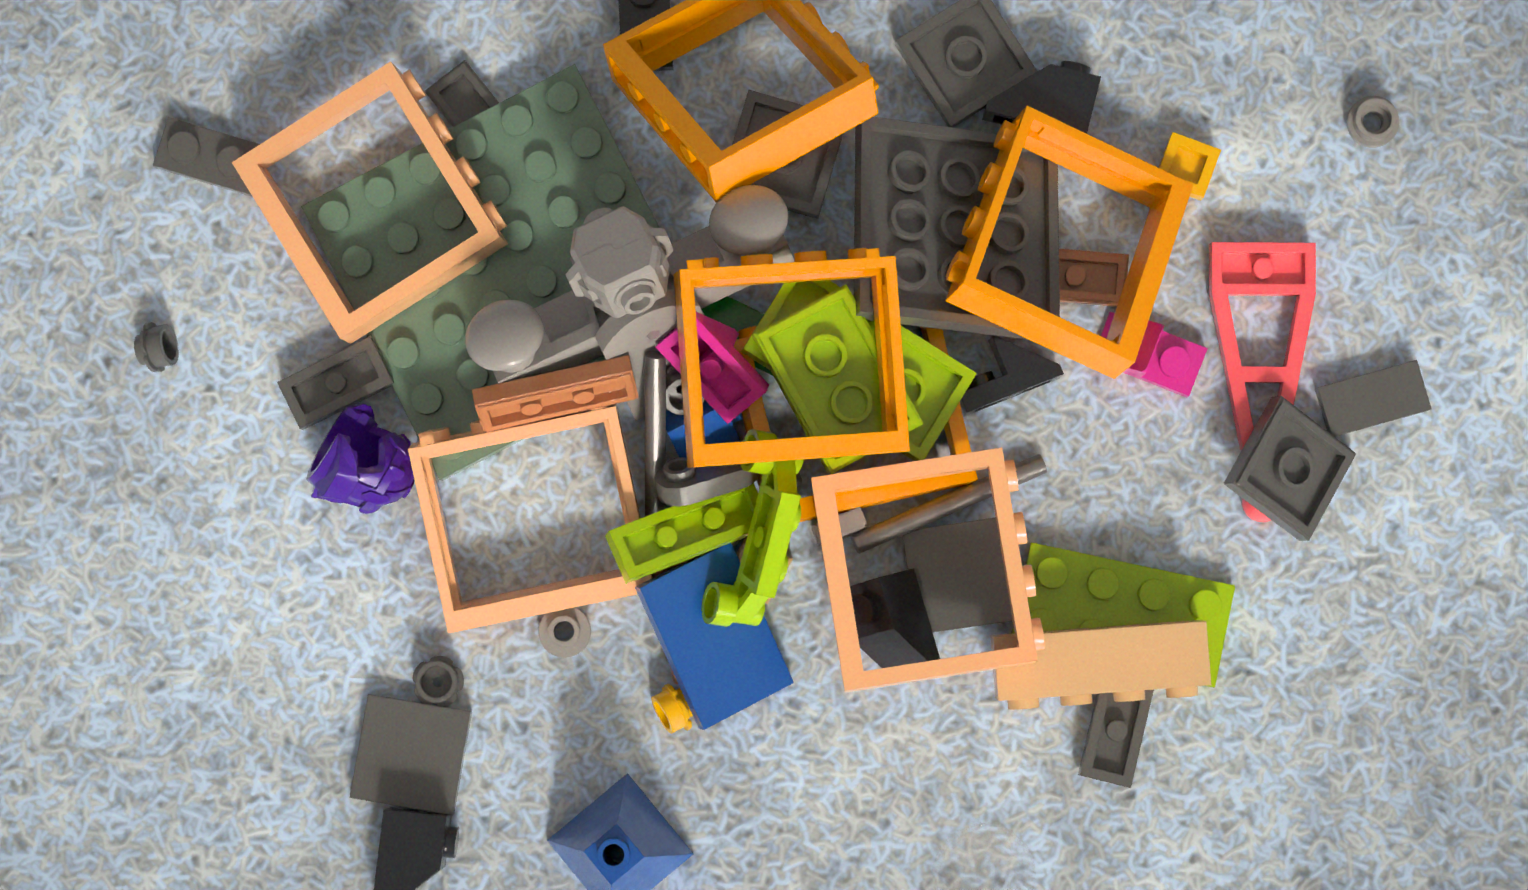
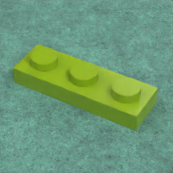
(681, 533)

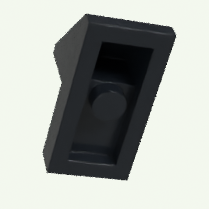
(1020, 373)

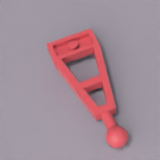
(1260, 271)

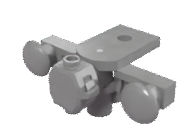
(624, 290)

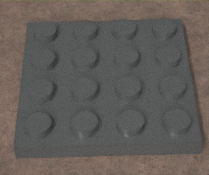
(912, 204)

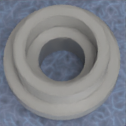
(1384, 110)
(576, 644)

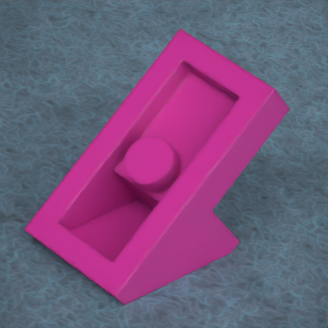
(1165, 359)
(726, 376)

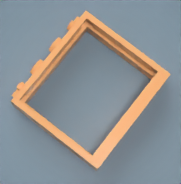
(459, 174)
(1011, 534)
(534, 600)

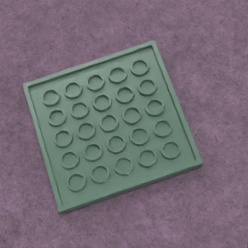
(545, 169)

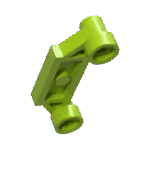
(764, 555)

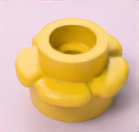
(672, 709)

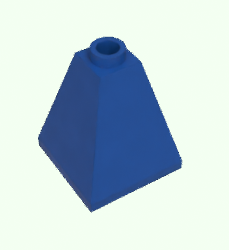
(627, 819)

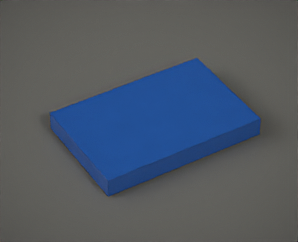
(713, 664)

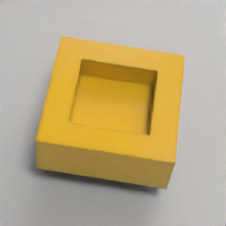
(1190, 161)

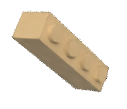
(1107, 660)

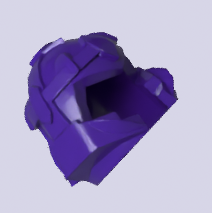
(361, 463)

